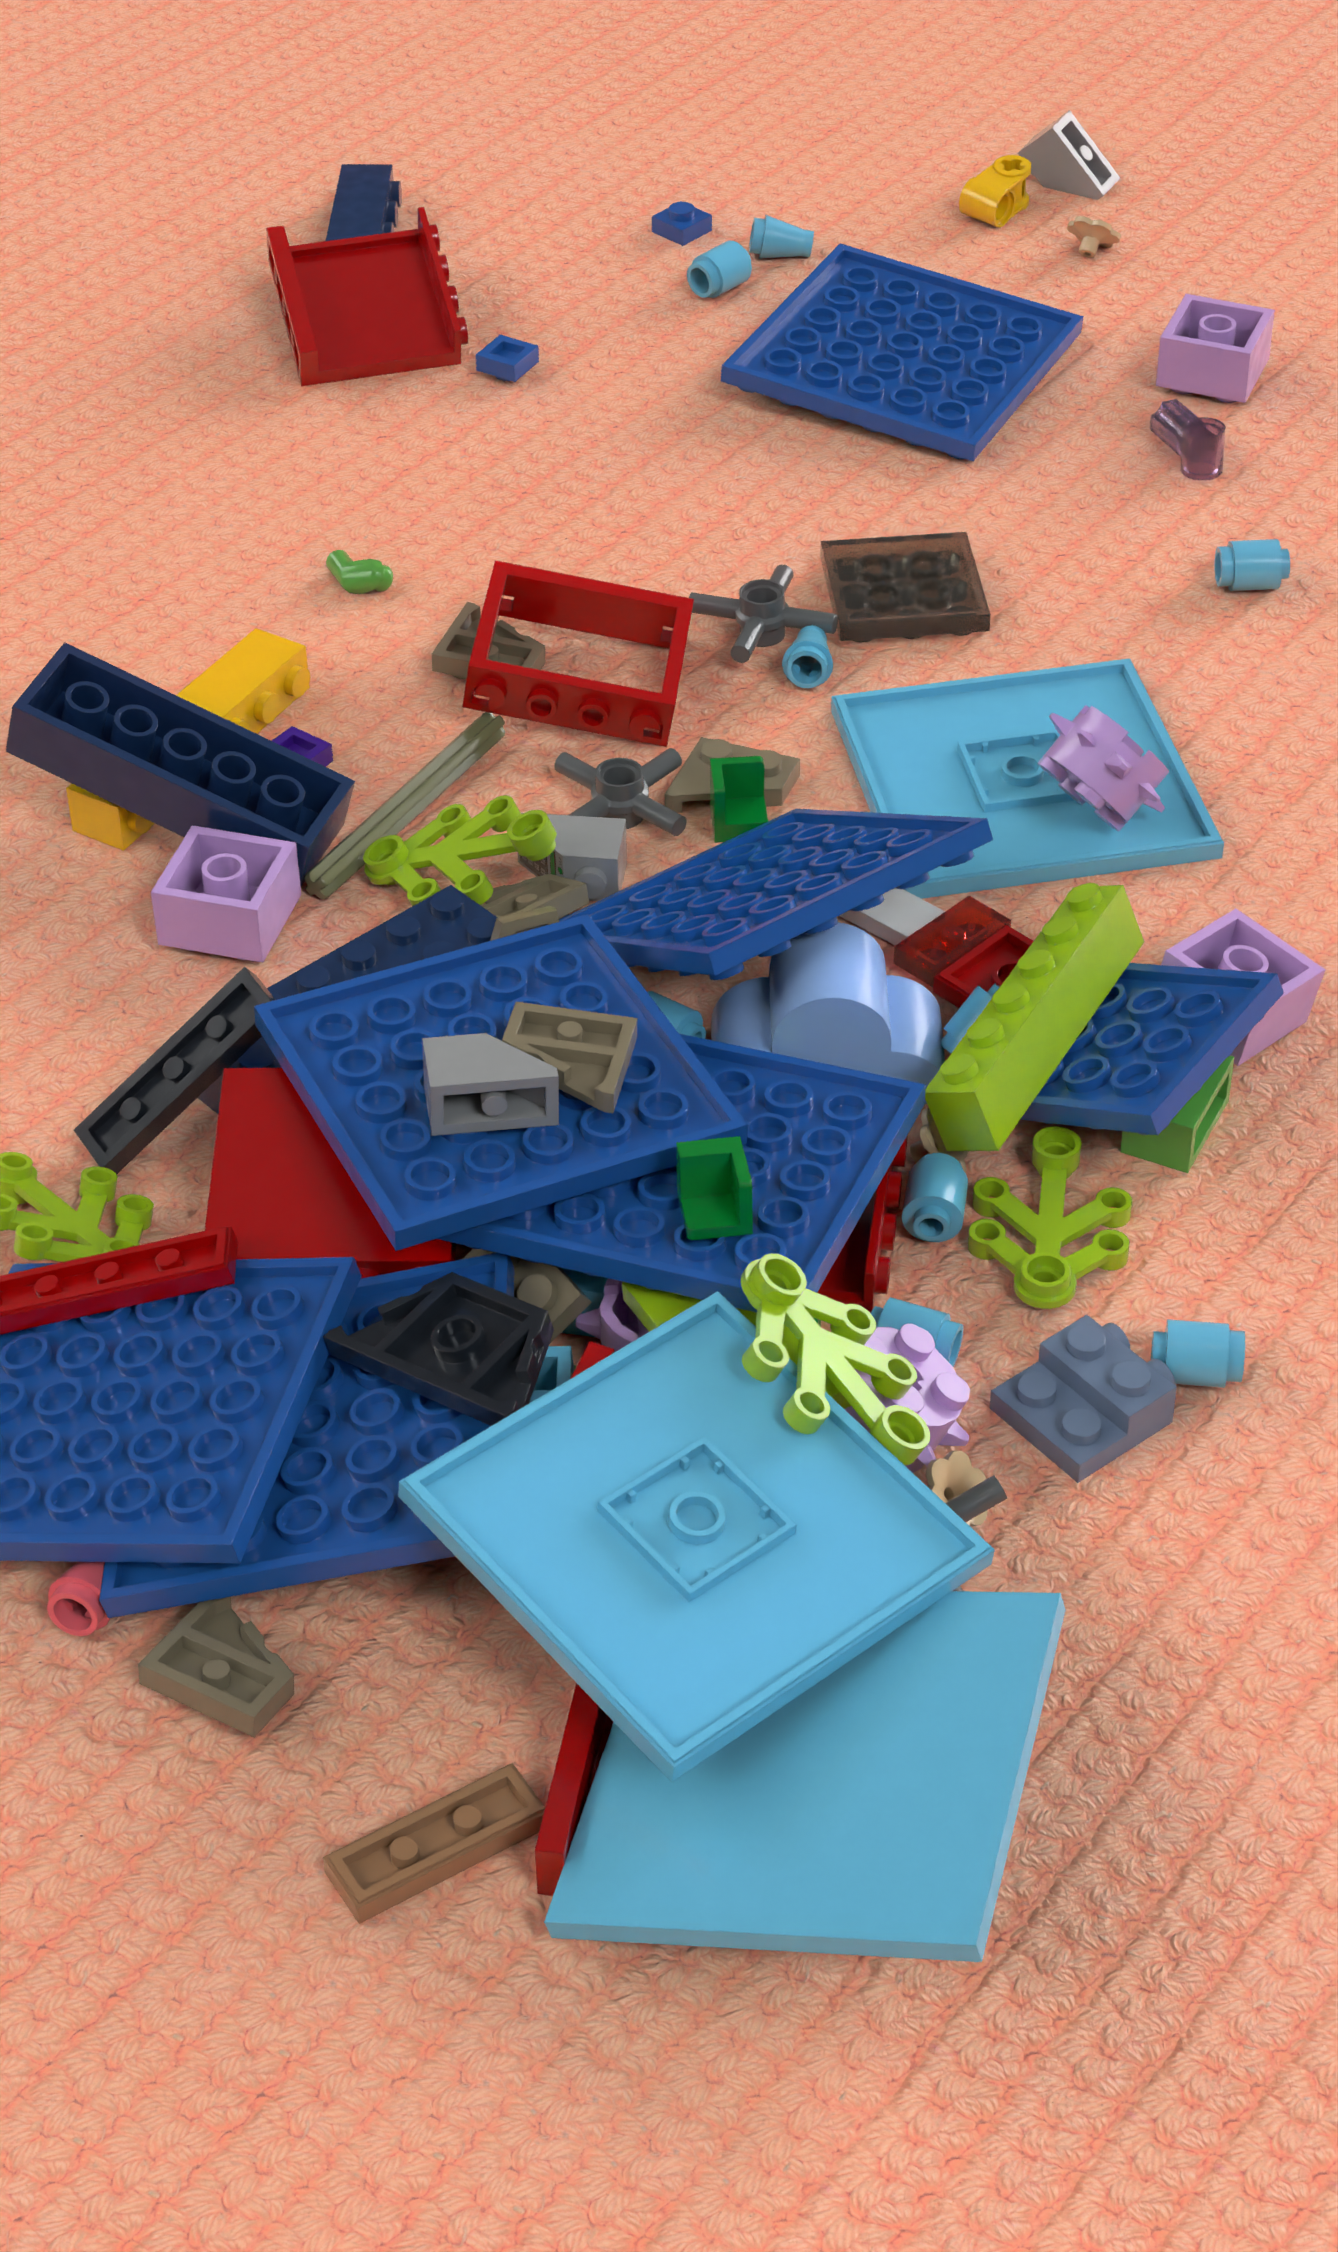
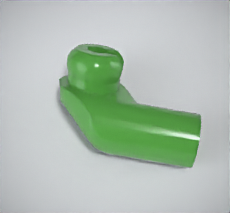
(359, 575)

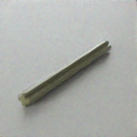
(405, 804)

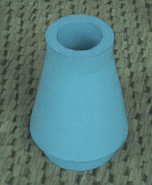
(779, 239)
(808, 658)

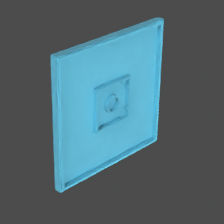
(976, 755)
(689, 1538)
(844, 1818)

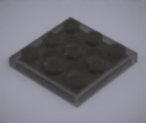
(904, 586)

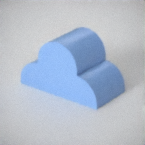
(836, 1008)

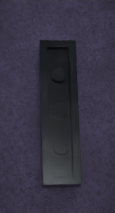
(175, 1074)

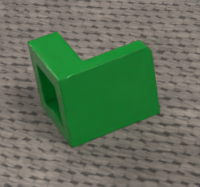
(736, 795)
(714, 1188)

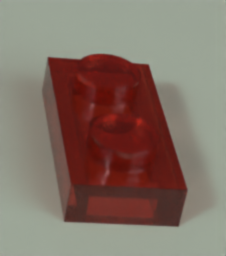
(947, 938)

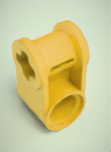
(997, 191)

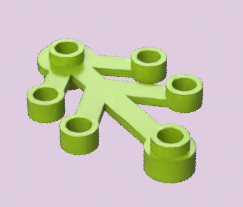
(394, 860)
(59, 1220)
(1045, 1276)
(780, 1296)

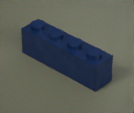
(365, 201)

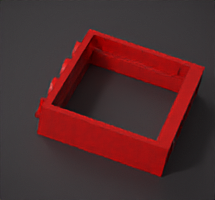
(589, 608)

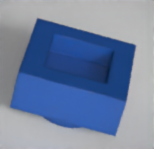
(681, 223)
(507, 358)

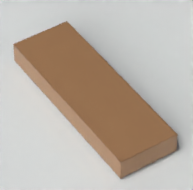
(434, 1842)

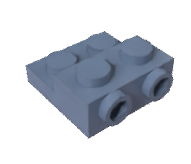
(1087, 1398)

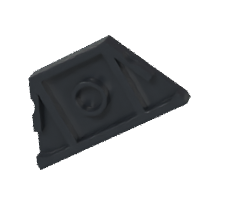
(454, 1346)

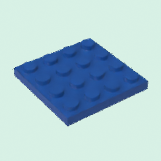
(1153, 1046)

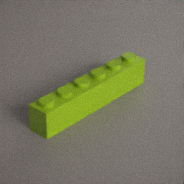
(1033, 1019)

